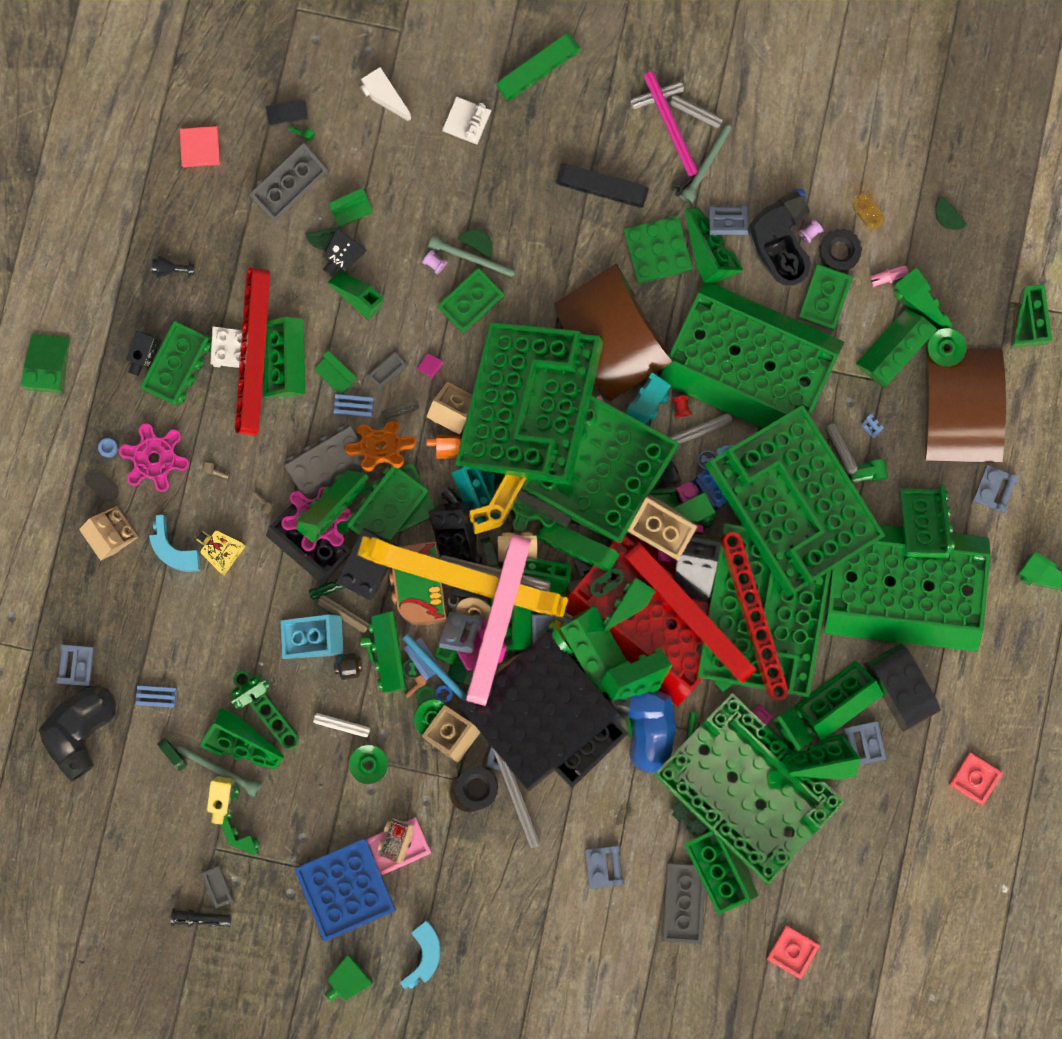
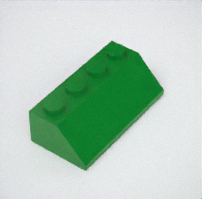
(896, 347)
(284, 358)
(331, 504)
(518, 630)
(592, 645)
(388, 653)
(839, 700)
(721, 872)

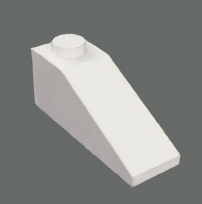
(382, 92)

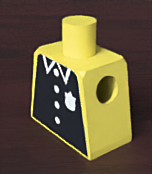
(222, 790)

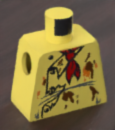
(220, 550)

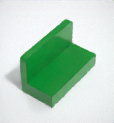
(350, 207)
(335, 373)

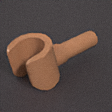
(420, 683)

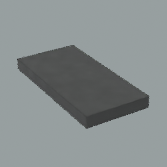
(683, 904)

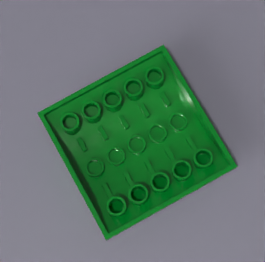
(612, 472)

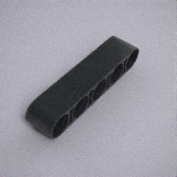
(602, 185)

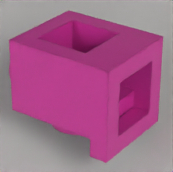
(687, 492)

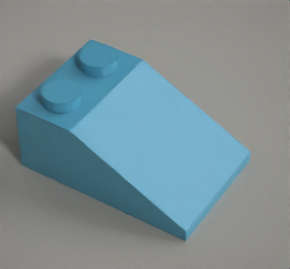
(312, 637)

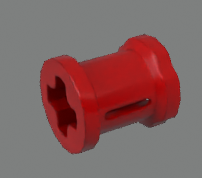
(681, 406)

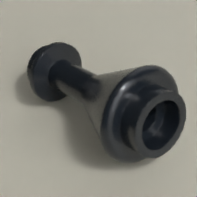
(163, 267)

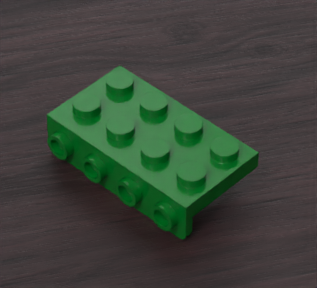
(176, 364)
(388, 505)
(926, 522)

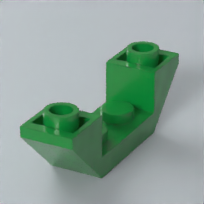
(246, 844)

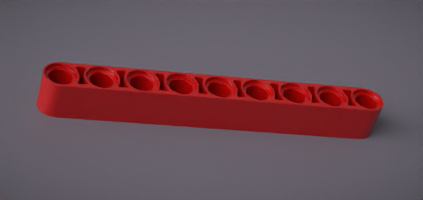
(252, 351)
(689, 612)
(760, 623)

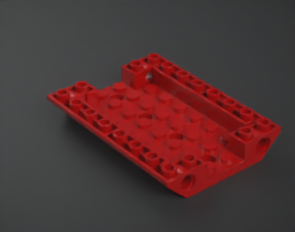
(647, 628)

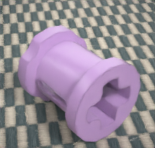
(810, 231)
(434, 262)

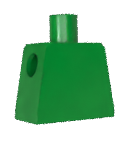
(347, 980)

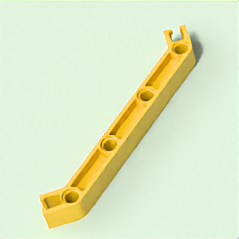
(501, 504)
(457, 576)

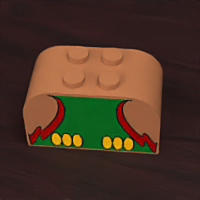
(416, 597)

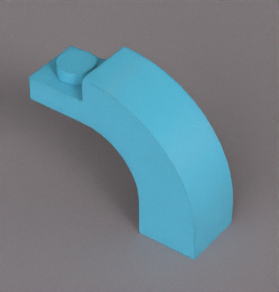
(180, 560)
(431, 949)

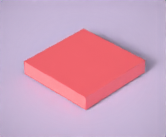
(200, 146)
(976, 778)
(793, 951)

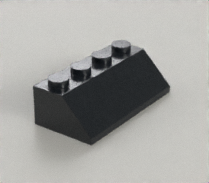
(320, 562)

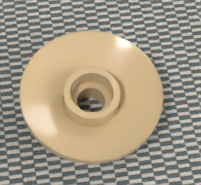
(470, 604)

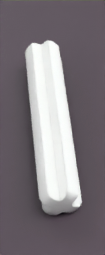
(341, 725)

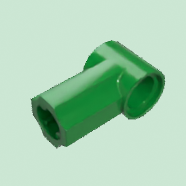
(873, 470)

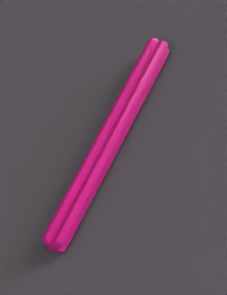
(670, 123)

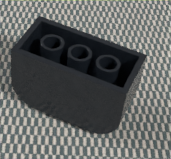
(903, 686)
(591, 754)

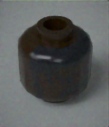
(348, 666)

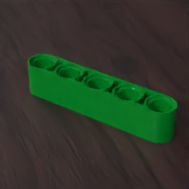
(538, 67)
(578, 546)
(272, 717)

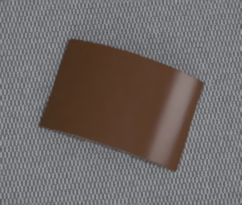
(630, 345)
(966, 408)

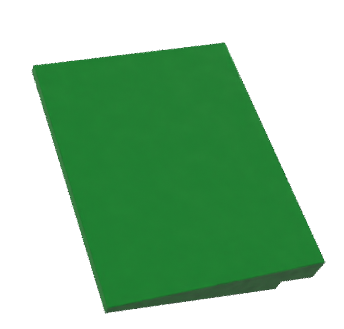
(530, 402)
(794, 500)
(792, 621)

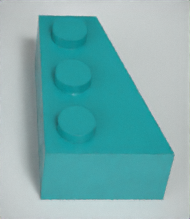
(649, 399)
(475, 487)

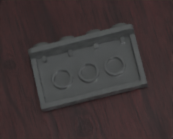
(323, 462)

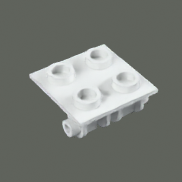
(467, 120)
(225, 347)

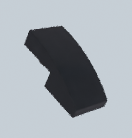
(286, 112)

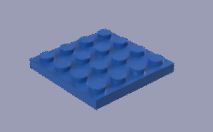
(345, 889)

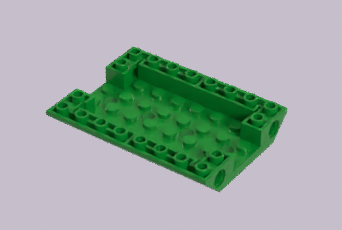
(740, 381)
(907, 610)
(751, 751)

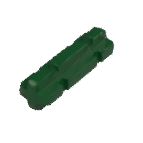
(325, 589)

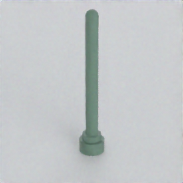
(688, 194)
(437, 244)
(251, 787)

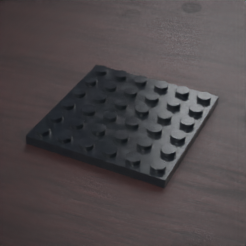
(540, 711)

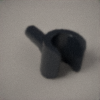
(682, 186)

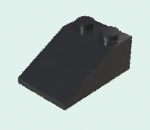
(362, 574)

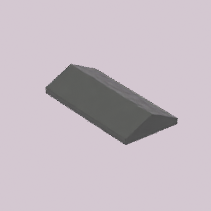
(288, 182)

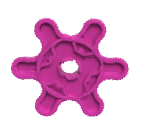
(141, 453)
(302, 505)

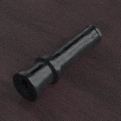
(190, 917)

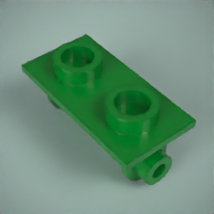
(241, 694)

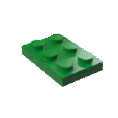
(825, 297)
(470, 301)

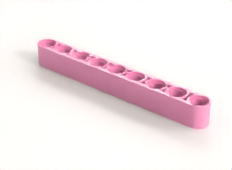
(498, 619)

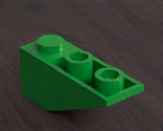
(358, 294)
(634, 601)

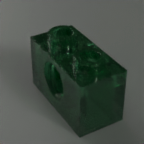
(680, 813)

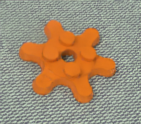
(372, 439)

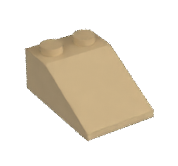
(662, 527)

